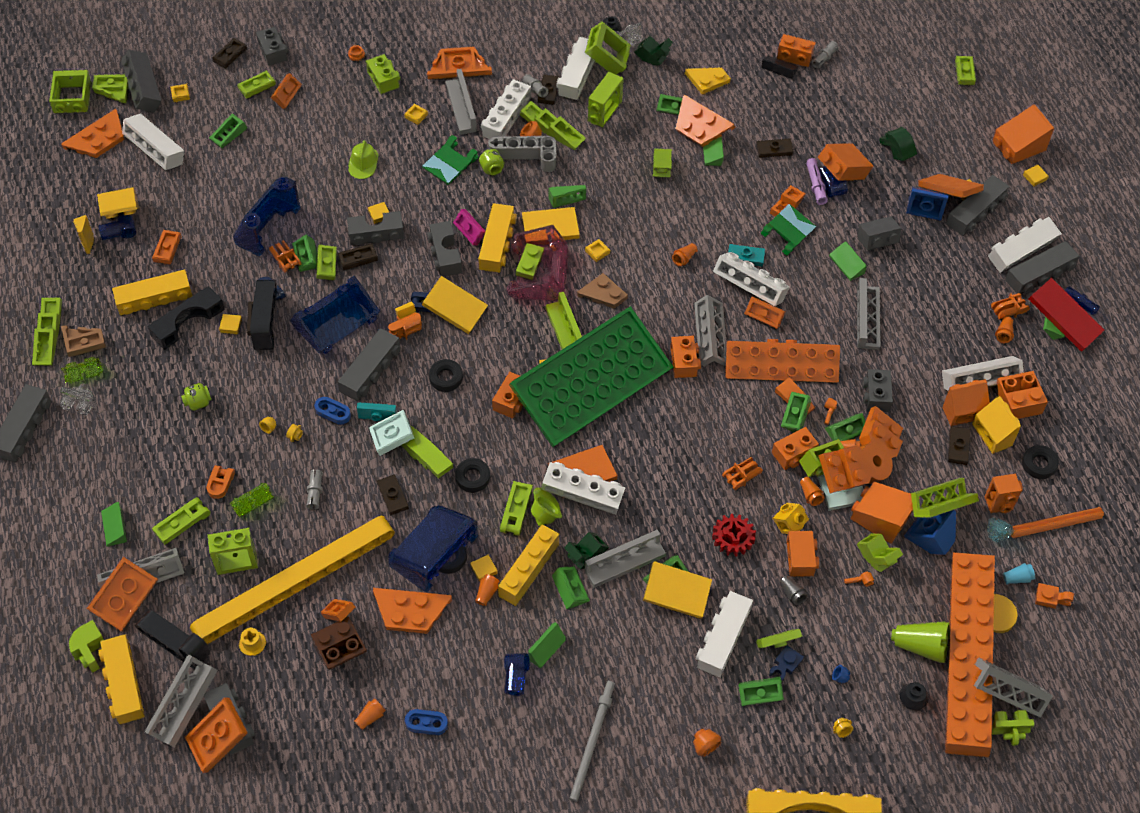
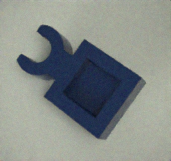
(787, 661)

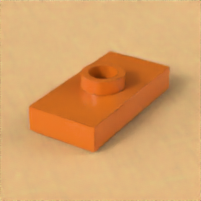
(286, 91)
(166, 247)
(765, 312)
(337, 609)

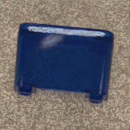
(279, 199)
(335, 316)
(432, 545)

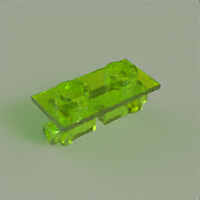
(89, 366)
(251, 499)

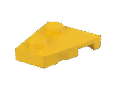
(707, 78)

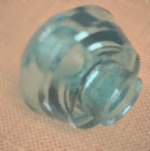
(999, 529)

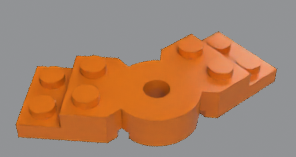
(864, 464)

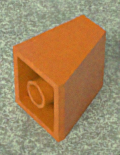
(1024, 135)
(883, 510)

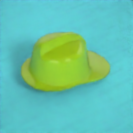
(363, 161)
(545, 507)

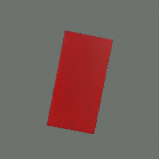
(1066, 314)

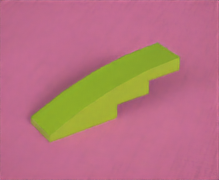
(552, 126)
(47, 332)
(427, 454)

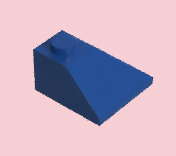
(934, 533)

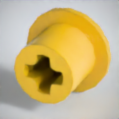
(252, 642)

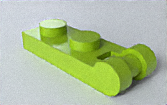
(516, 507)
(180, 520)

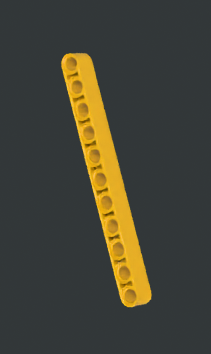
(292, 580)

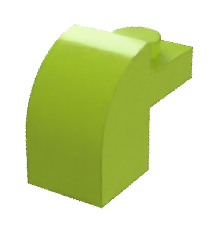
(662, 163)
(878, 552)
(83, 642)

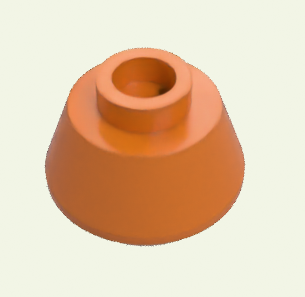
(531, 129)
(706, 742)

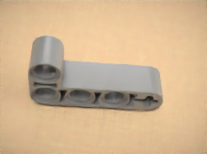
(527, 148)

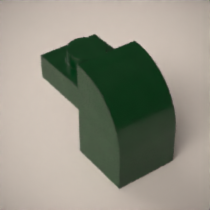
(653, 52)
(901, 143)
(589, 547)

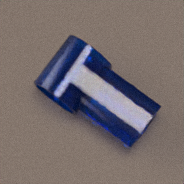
(833, 186)
(123, 227)
(516, 667)

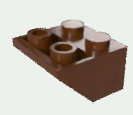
(338, 643)

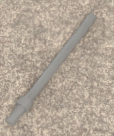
(604, 704)

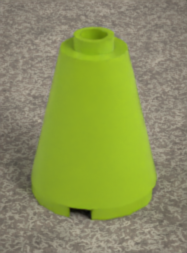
(924, 639)

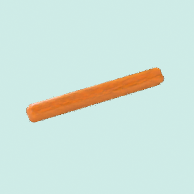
(1057, 522)

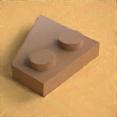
(603, 291)
(82, 340)

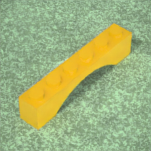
(782, 802)

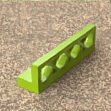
(563, 321)
(940, 503)

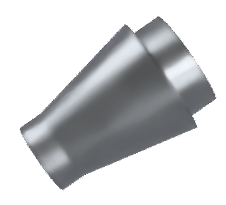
(793, 590)

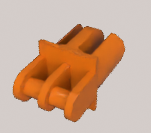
(285, 257)
(1010, 306)
(406, 325)
(743, 472)

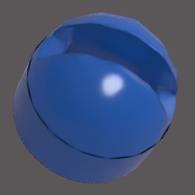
(841, 674)

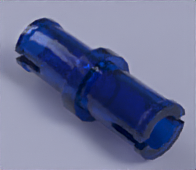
(1083, 301)

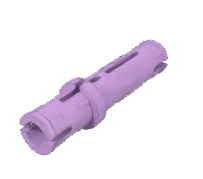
(818, 186)

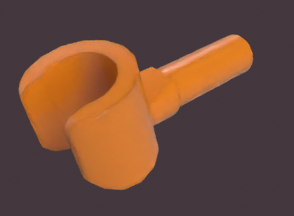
(830, 404)
(865, 577)

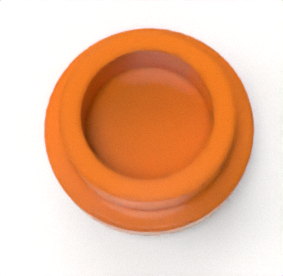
(356, 53)

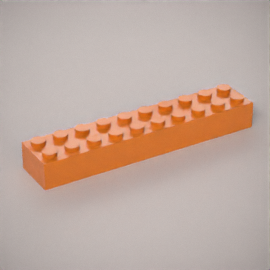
(969, 639)

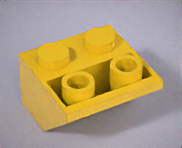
(118, 201)
(997, 425)

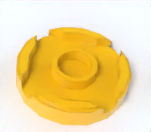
(1004, 614)

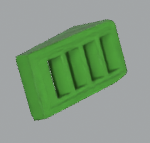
(228, 123)
(566, 195)

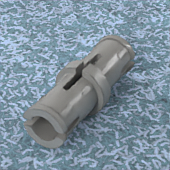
(825, 54)
(536, 85)
(314, 489)

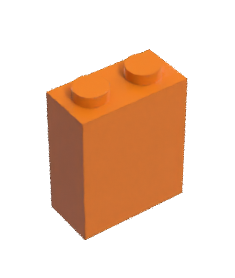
(845, 161)

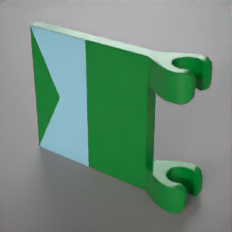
(447, 163)
(791, 226)

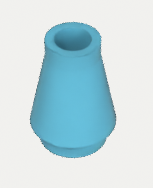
(1020, 574)

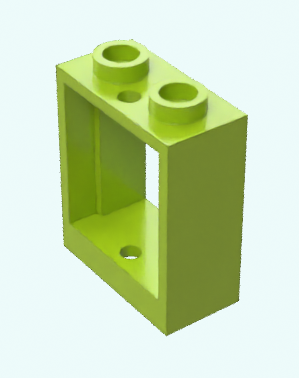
(594, 48)
(62, 79)
(605, 99)
(225, 549)

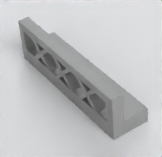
(461, 104)
(863, 316)
(707, 330)
(624, 559)
(161, 566)
(1014, 681)
(184, 703)

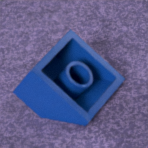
(926, 203)

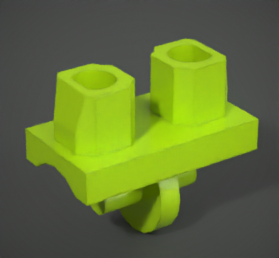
(1012, 729)

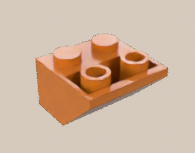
(1022, 394)
(965, 401)

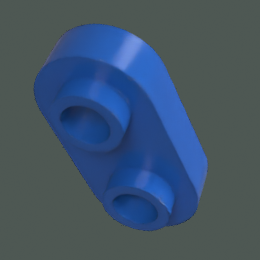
(334, 410)
(427, 720)

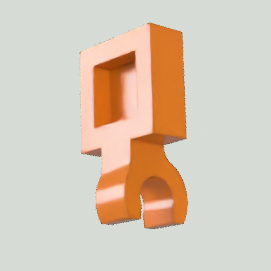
(1050, 596)

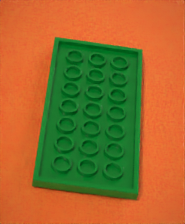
(591, 376)

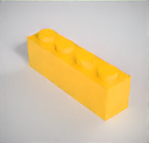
(496, 238)
(152, 292)
(528, 565)
(122, 679)

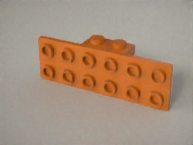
(782, 361)

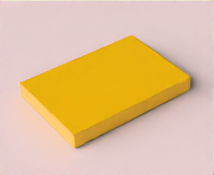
(563, 219)
(454, 305)
(677, 590)

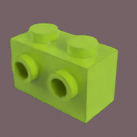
(383, 73)
(811, 461)

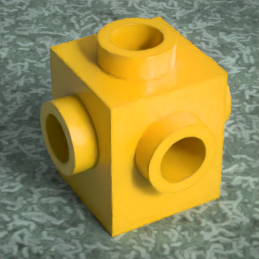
(790, 518)

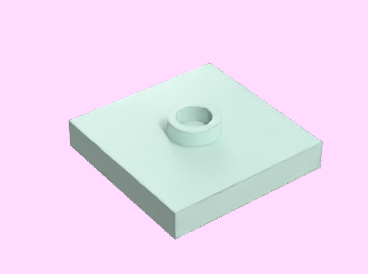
(391, 432)
(842, 498)

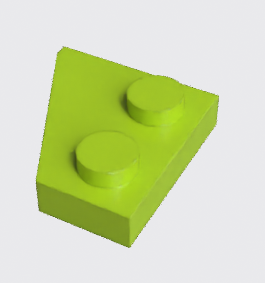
(111, 86)

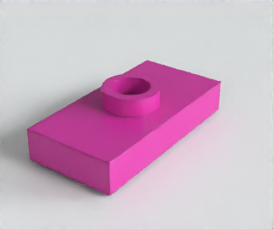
(469, 227)

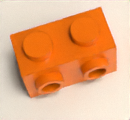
(796, 50)
(684, 356)
(505, 400)
(793, 447)
(1003, 493)
(801, 553)

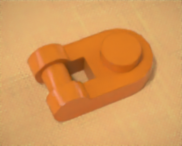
(216, 486)

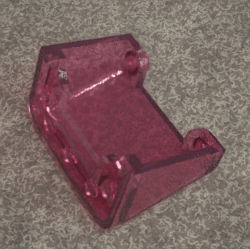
(551, 272)

